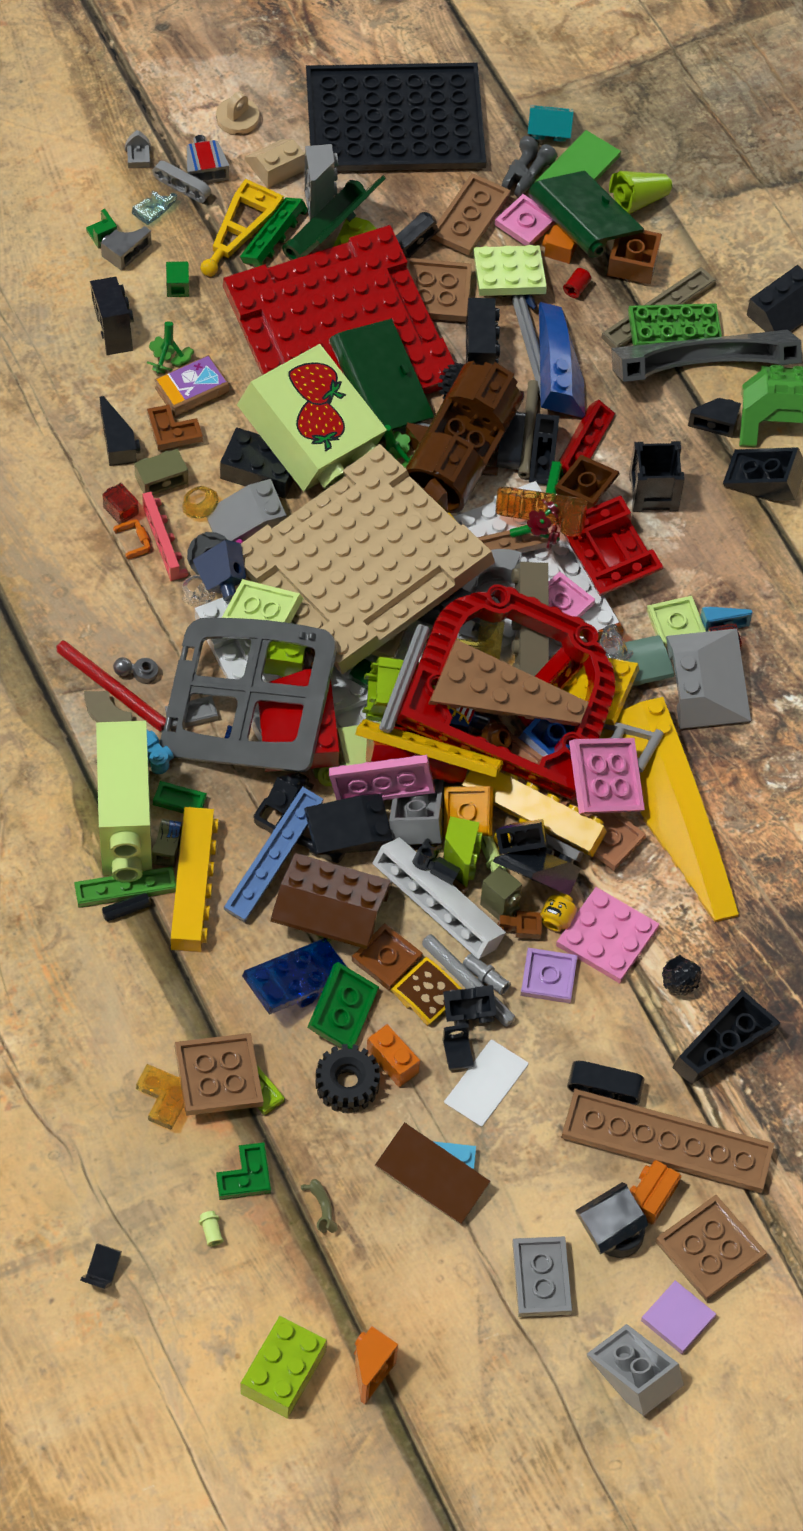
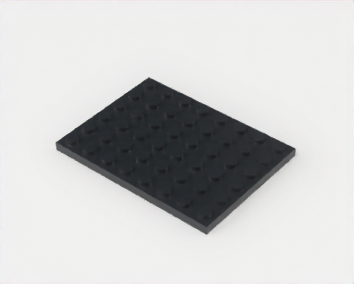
(397, 115)

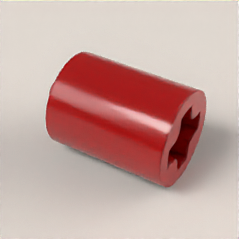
(577, 283)

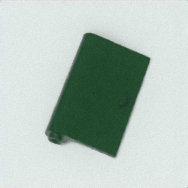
(583, 211)
(329, 218)
(382, 373)

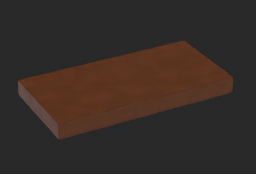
(432, 1173)

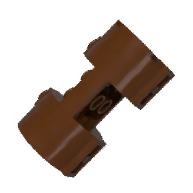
(466, 431)

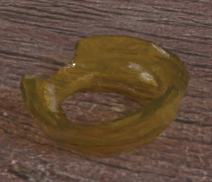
(203, 508)

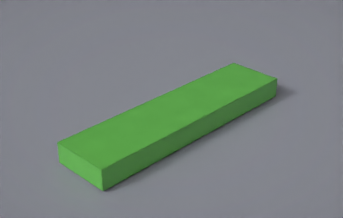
(109, 890)

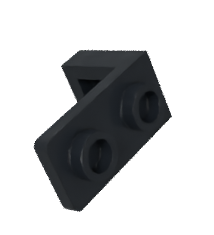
(286, 789)

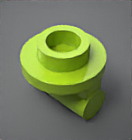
(322, 775)

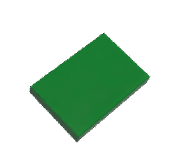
(343, 1006)

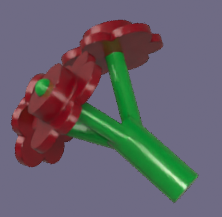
(539, 524)

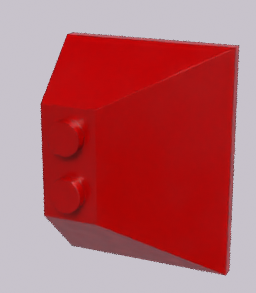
(612, 548)

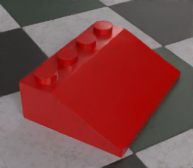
(282, 721)

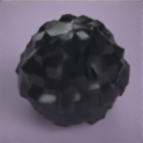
(681, 975)

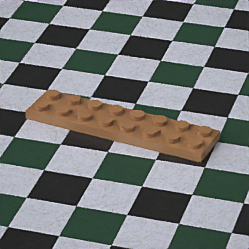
(668, 1139)

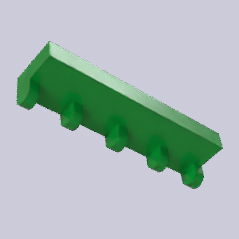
(273, 231)

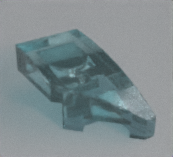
(153, 207)

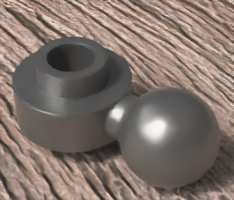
(124, 667)

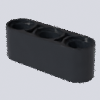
(511, 444)
(606, 1081)

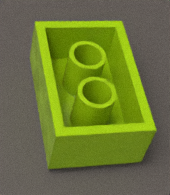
(283, 1367)

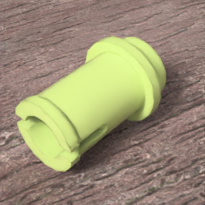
(209, 1221)

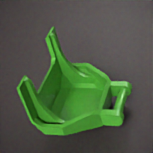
(771, 396)

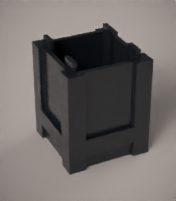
(656, 476)

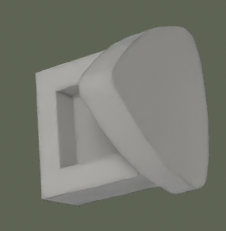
(138, 150)

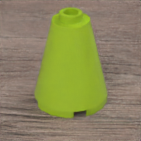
(638, 189)

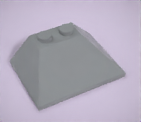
(709, 678)

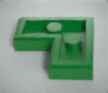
(250, 1179)

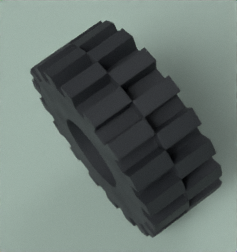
(347, 1061)

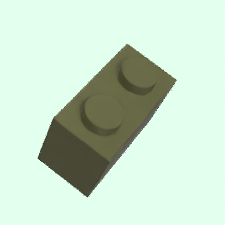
(161, 472)
(501, 893)

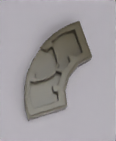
(102, 709)

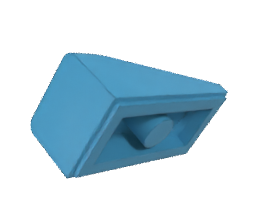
(725, 616)

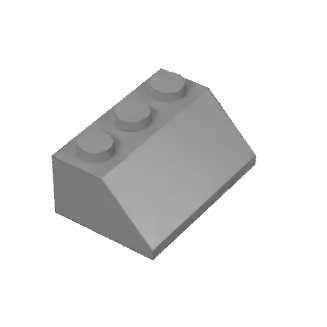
(319, 177)

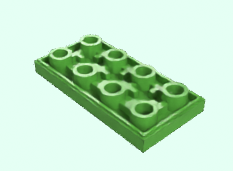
(585, 154)
(673, 323)

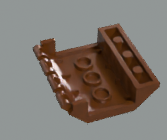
(330, 900)

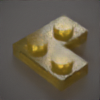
(489, 638)
(168, 1094)

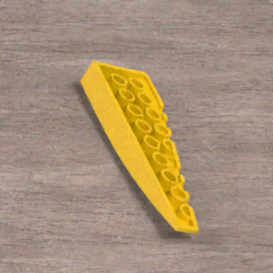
(676, 809)

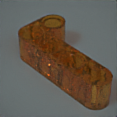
(520, 502)

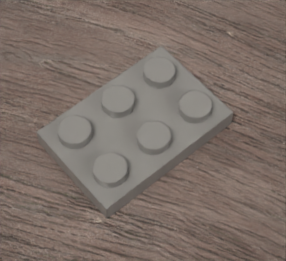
(541, 1276)

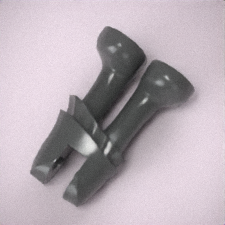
(517, 170)

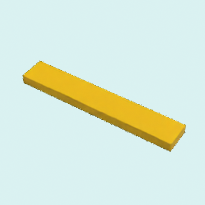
(431, 748)

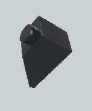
(716, 416)

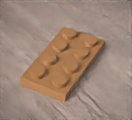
(470, 214)

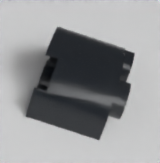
(470, 1004)

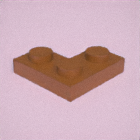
(171, 433)

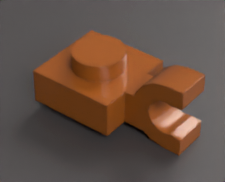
(524, 924)

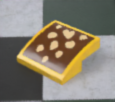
(424, 989)

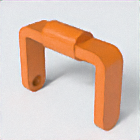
(142, 534)

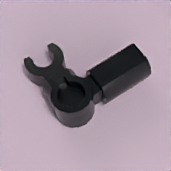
(426, 859)

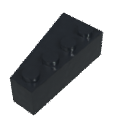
(731, 1033)

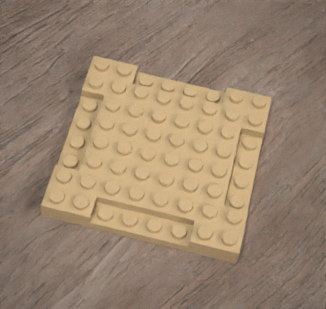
(366, 556)

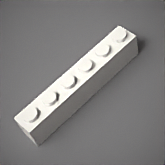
(439, 899)

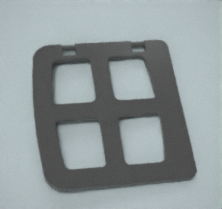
(248, 691)

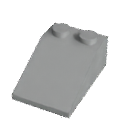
(247, 511)
(419, 816)
(636, 1369)

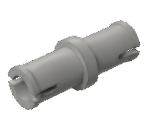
(486, 974)

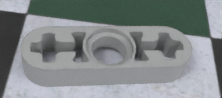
(181, 181)

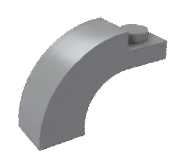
(501, 570)

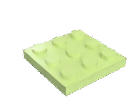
(509, 270)

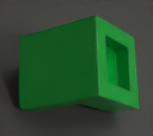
(102, 228)
(177, 279)

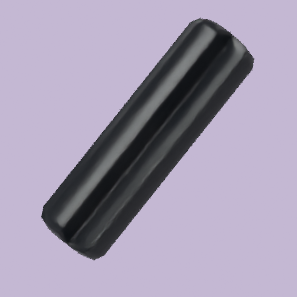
(125, 907)

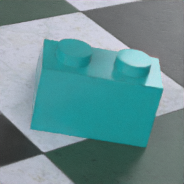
(550, 122)

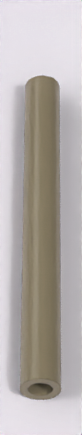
(527, 445)

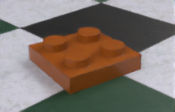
(387, 957)

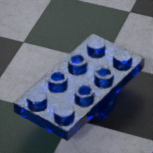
(293, 977)

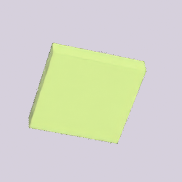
(675, 618)

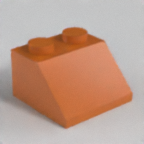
(373, 1361)

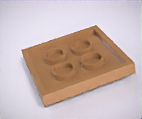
(442, 287)
(218, 1074)
(710, 1247)

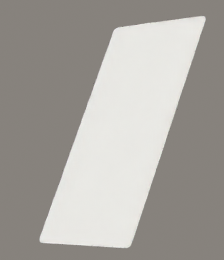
(486, 1082)

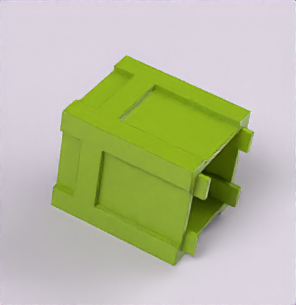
(380, 686)

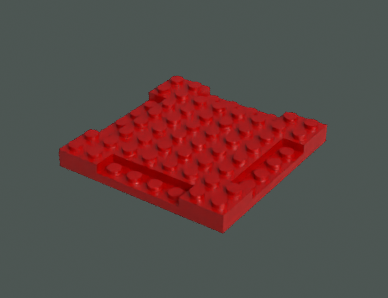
(333, 291)

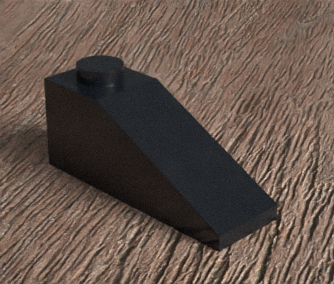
(118, 436)
(543, 447)

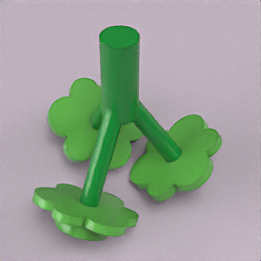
(165, 347)
(397, 444)

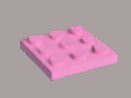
(606, 775)
(607, 935)

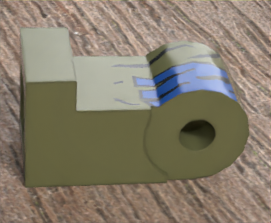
(167, 843)

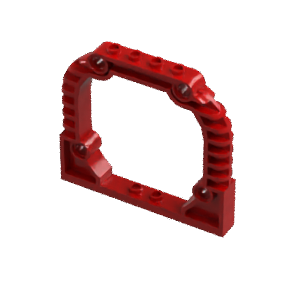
(553, 770)

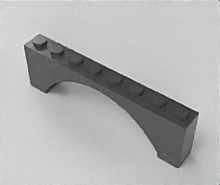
(640, 361)

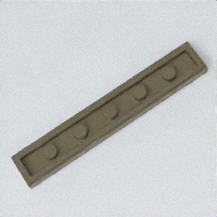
(680, 293)

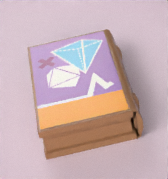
(191, 385)

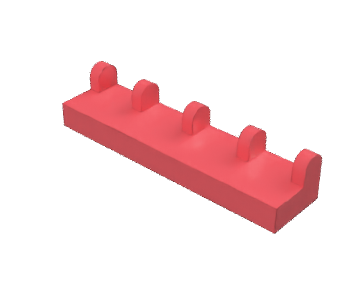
(161, 537)

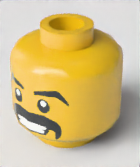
(558, 912)

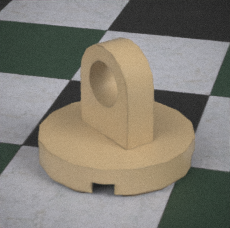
(237, 114)

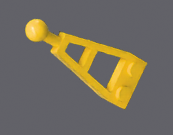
(251, 195)

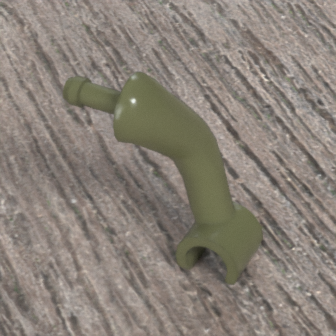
(325, 1222)

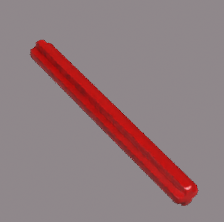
(111, 685)

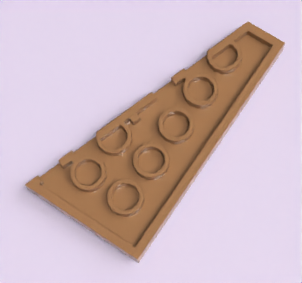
(494, 687)

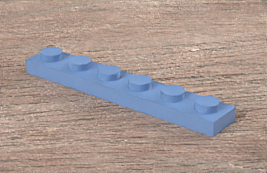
(271, 856)

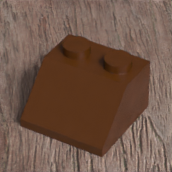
(587, 480)

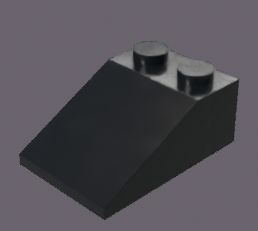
(766, 472)
(349, 825)
(542, 867)

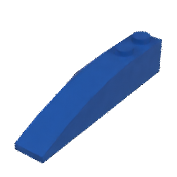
(559, 368)

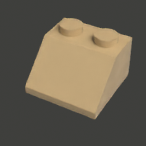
(277, 162)

